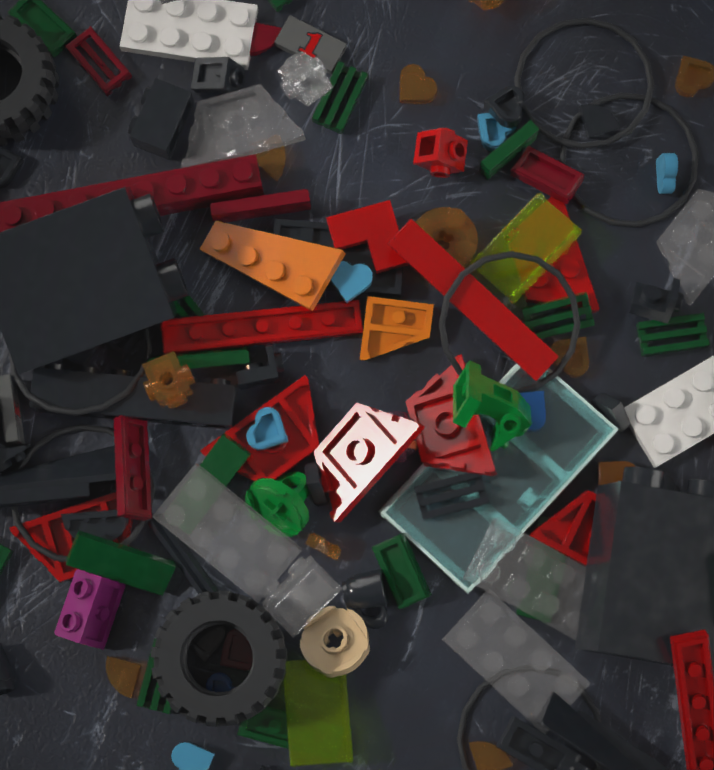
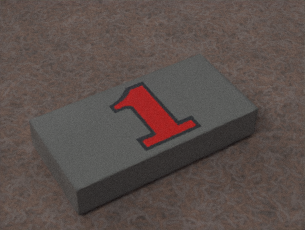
(300, 36)
(11, 411)

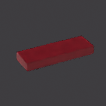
(260, 206)
(132, 468)

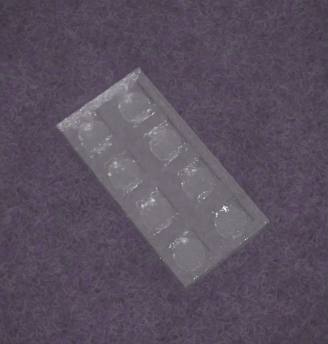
(227, 532)
(529, 576)
(513, 658)

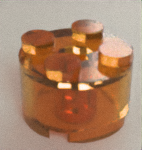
(454, 228)

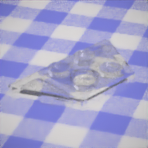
(238, 127)
(690, 244)

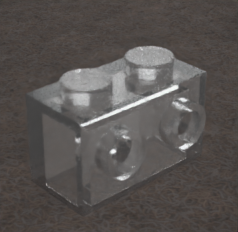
(300, 595)

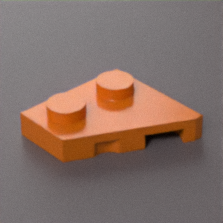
(393, 325)

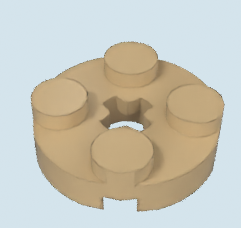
(333, 660)

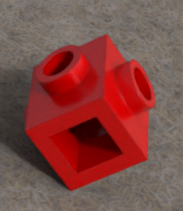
(440, 152)

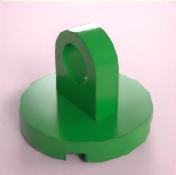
(280, 503)

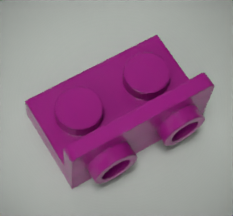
(89, 609)

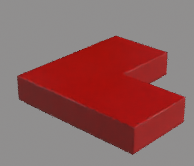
(368, 225)

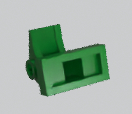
(481, 395)

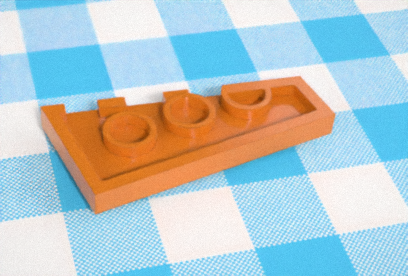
(278, 262)

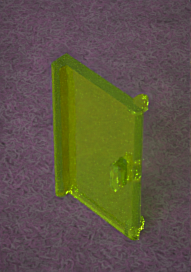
(541, 233)
(322, 714)

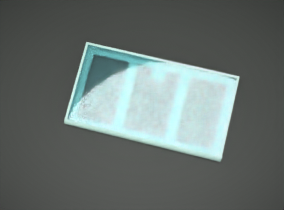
(527, 479)

